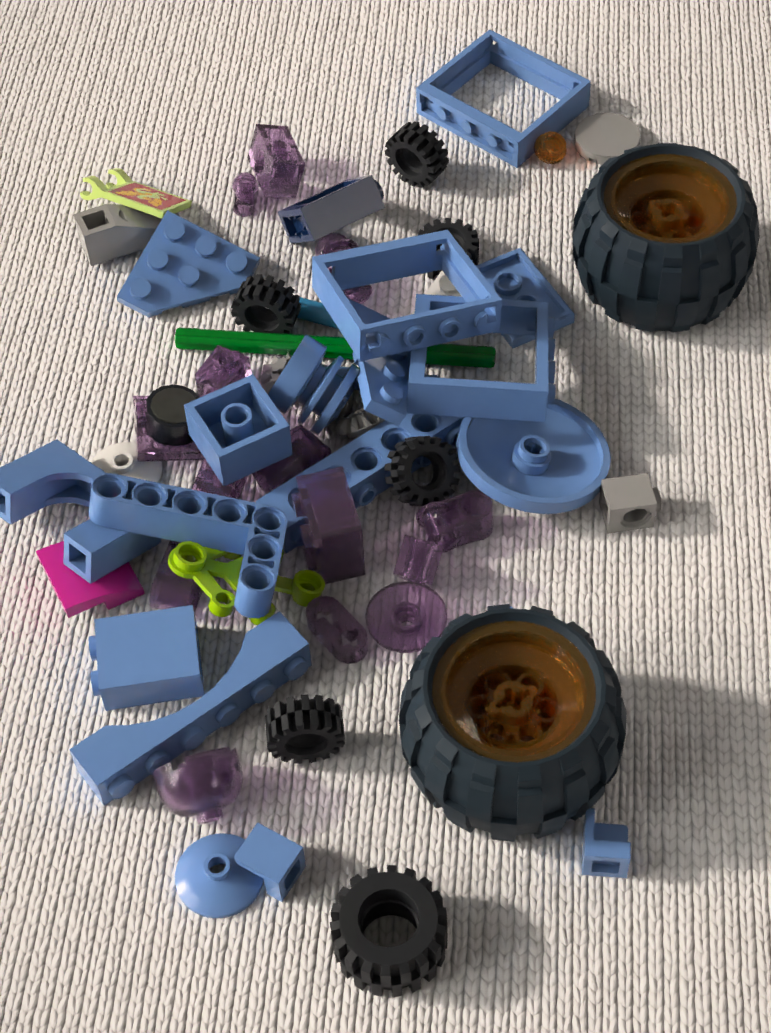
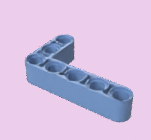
(203, 518)

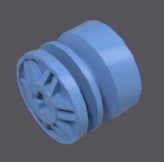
(313, 385)

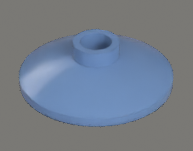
(215, 893)

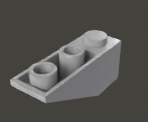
(113, 231)

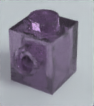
(221, 369)

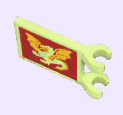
(135, 195)

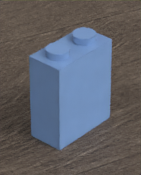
(146, 658)

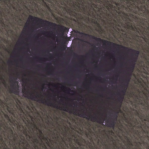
(276, 161)

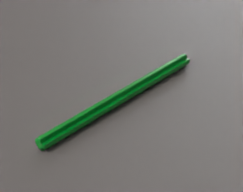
(336, 346)

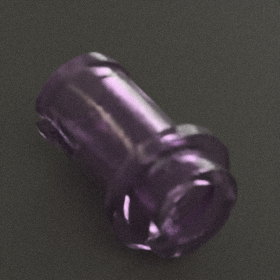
(245, 188)

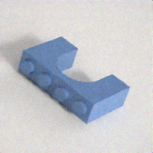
(63, 476)

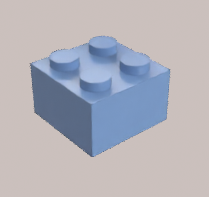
(238, 429)

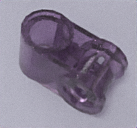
(456, 519)

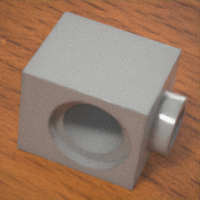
(628, 503)

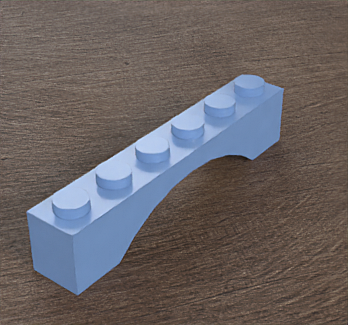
(126, 754)

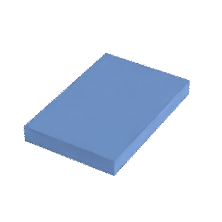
(518, 278)

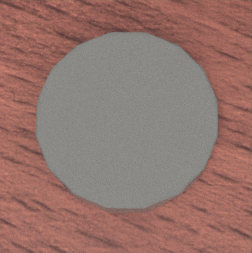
(605, 136)

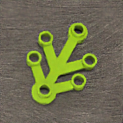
(199, 563)

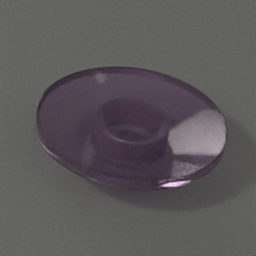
(401, 604)

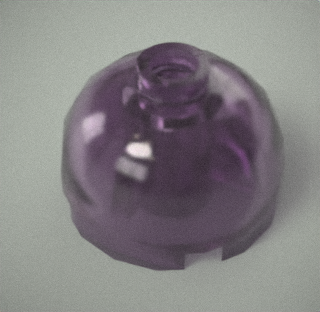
(201, 784)

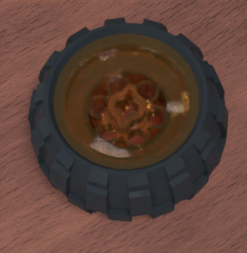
(665, 237)
(494, 678)

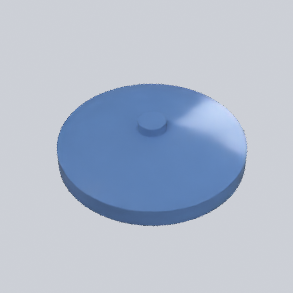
(536, 464)

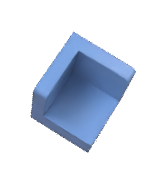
(605, 848)
(273, 859)

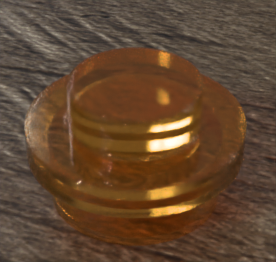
(550, 147)

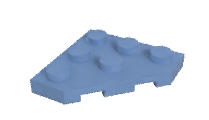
(184, 268)

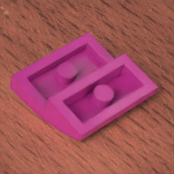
(78, 594)

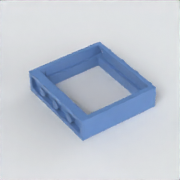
(482, 130)
(397, 260)
(483, 397)

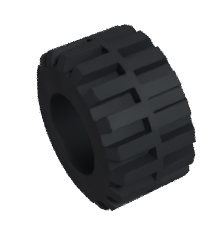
(383, 896)

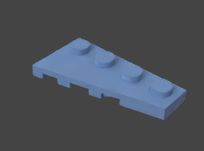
(383, 379)

